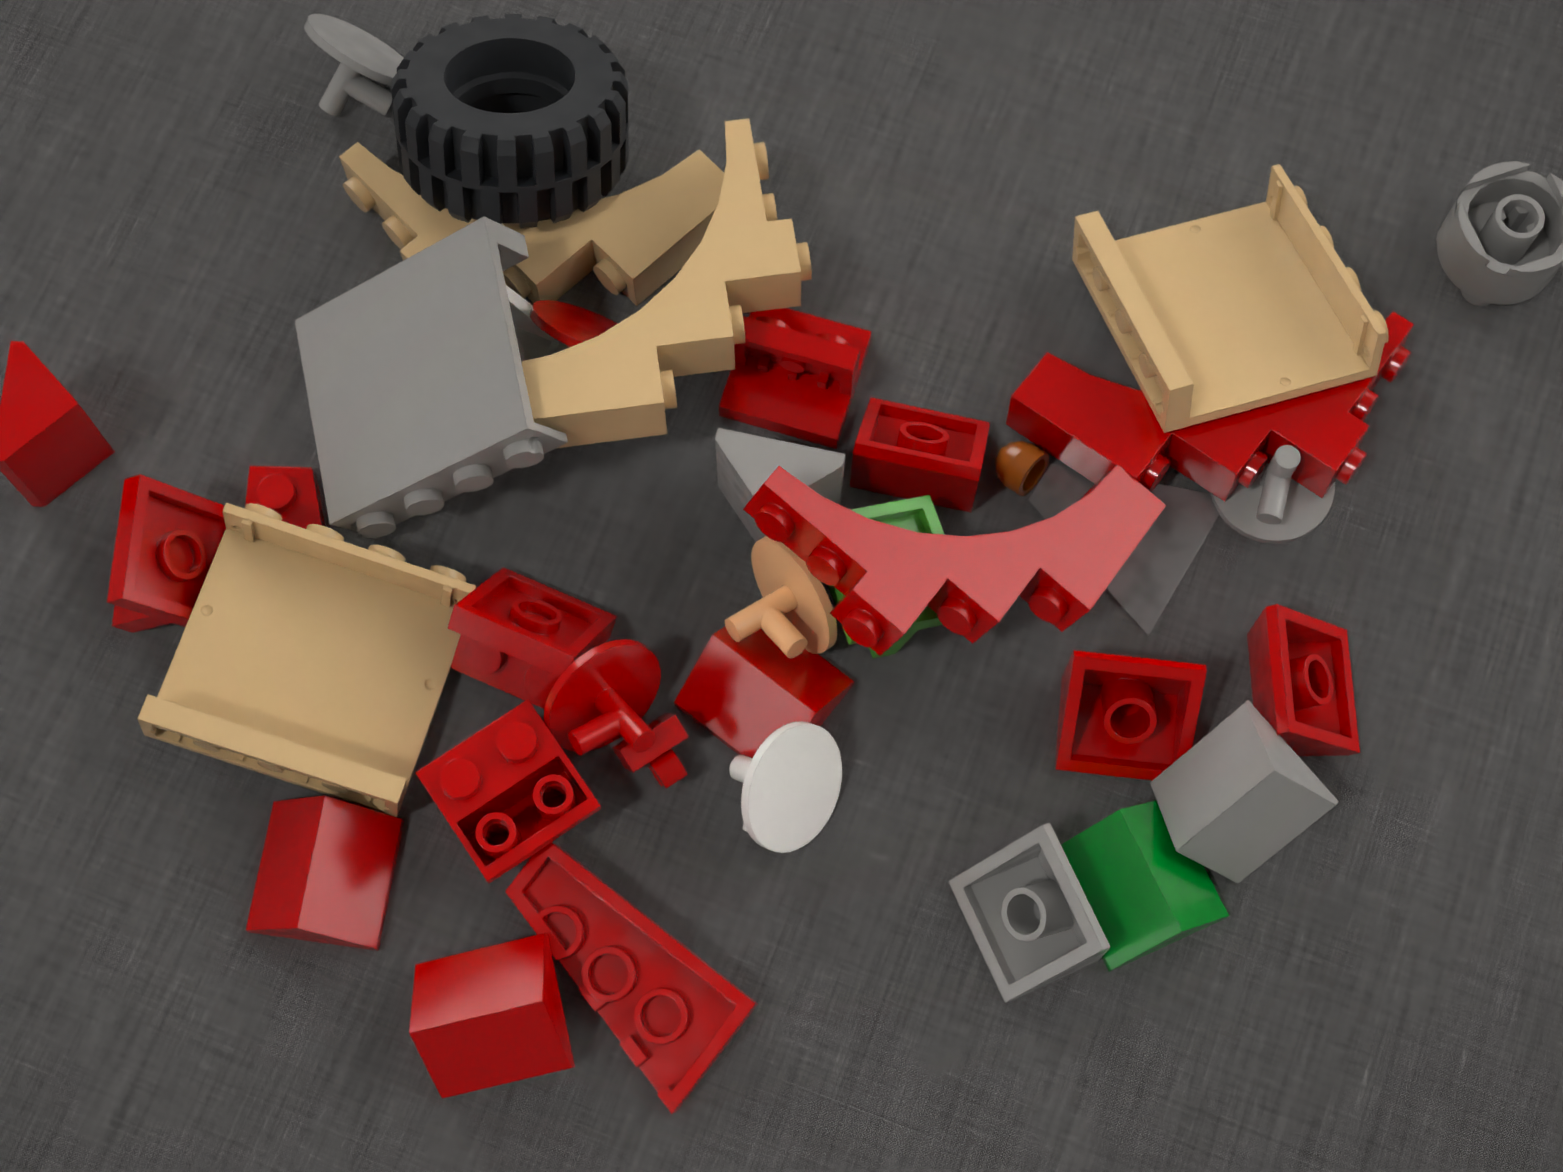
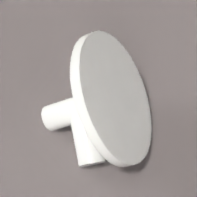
(789, 786)

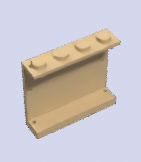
(1231, 307)
(311, 660)

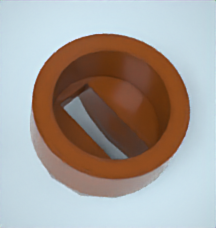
(1021, 466)

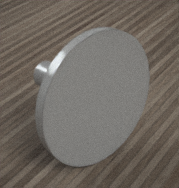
(358, 55)
(1275, 505)

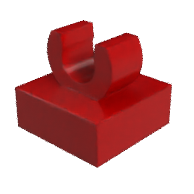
(659, 757)

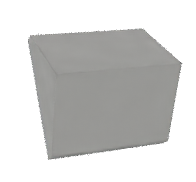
(748, 461)
(1239, 796)
(1029, 914)

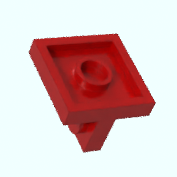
(795, 374)
(161, 553)
(523, 634)

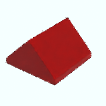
(43, 431)
(919, 453)
(1304, 681)
(753, 689)
(1126, 714)
(325, 872)
(490, 1016)

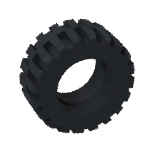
(511, 119)

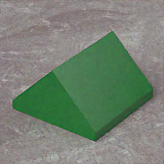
(1140, 884)

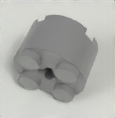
(1503, 235)

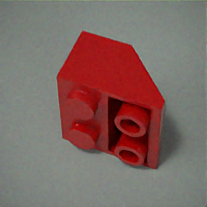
(508, 791)

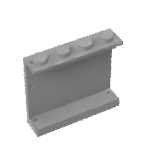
(420, 383)

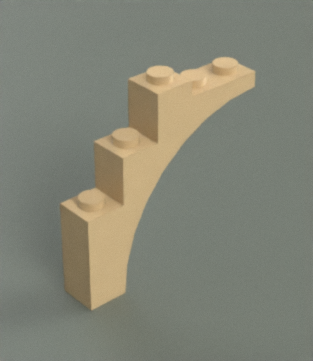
(626, 238)
(625, 376)

